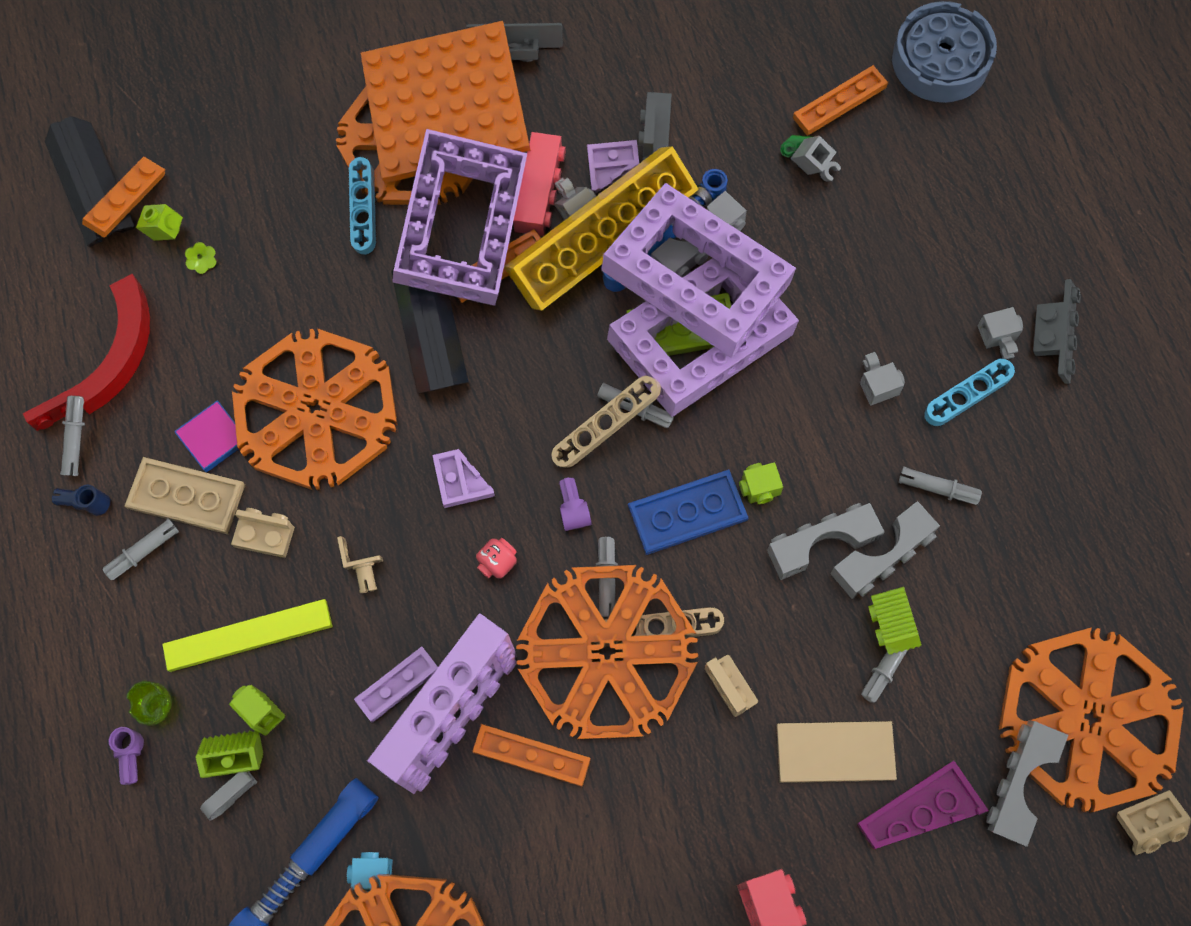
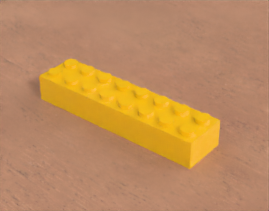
(581, 240)

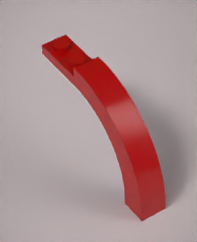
(117, 366)

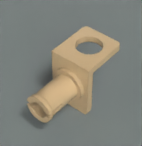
(363, 567)

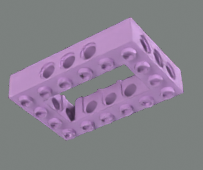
(473, 160)
(722, 327)
(635, 342)
(411, 750)

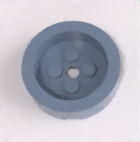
(935, 71)

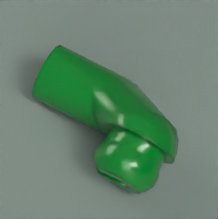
(790, 146)

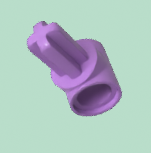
(573, 510)
(126, 756)

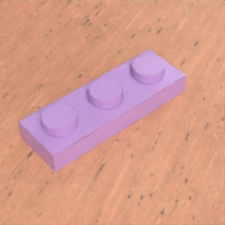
(396, 684)

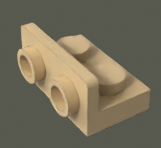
(263, 532)
(731, 685)
(1155, 822)

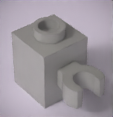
(815, 157)
(572, 198)
(1001, 329)
(880, 381)

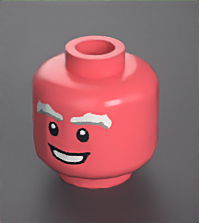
(496, 558)

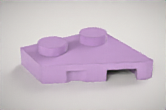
(610, 162)
(459, 479)

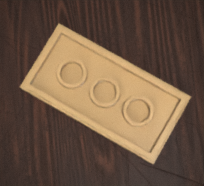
(185, 495)
(836, 752)

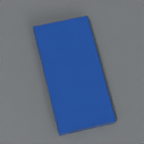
(687, 512)

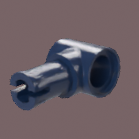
(83, 498)

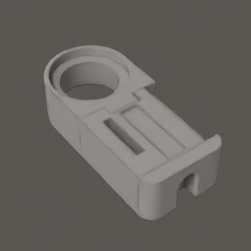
(227, 794)

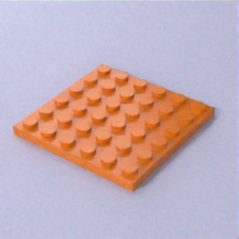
(444, 84)

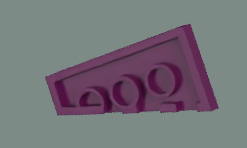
(925, 807)

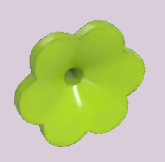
(203, 261)

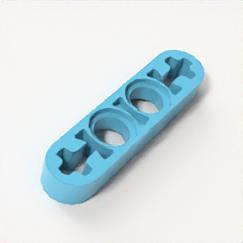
(363, 205)
(969, 392)

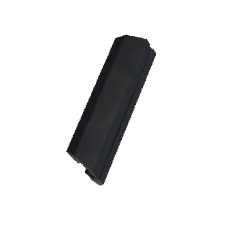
(82, 171)
(430, 338)

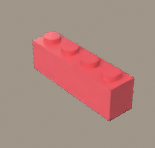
(538, 184)

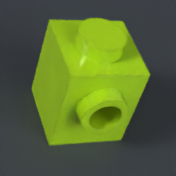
(159, 222)
(761, 483)

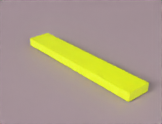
(247, 635)

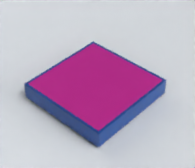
(209, 436)

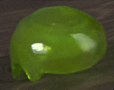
(149, 702)

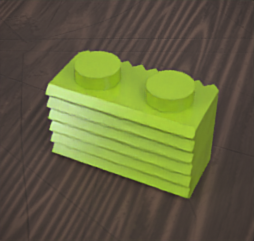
(895, 620)
(256, 709)
(229, 754)

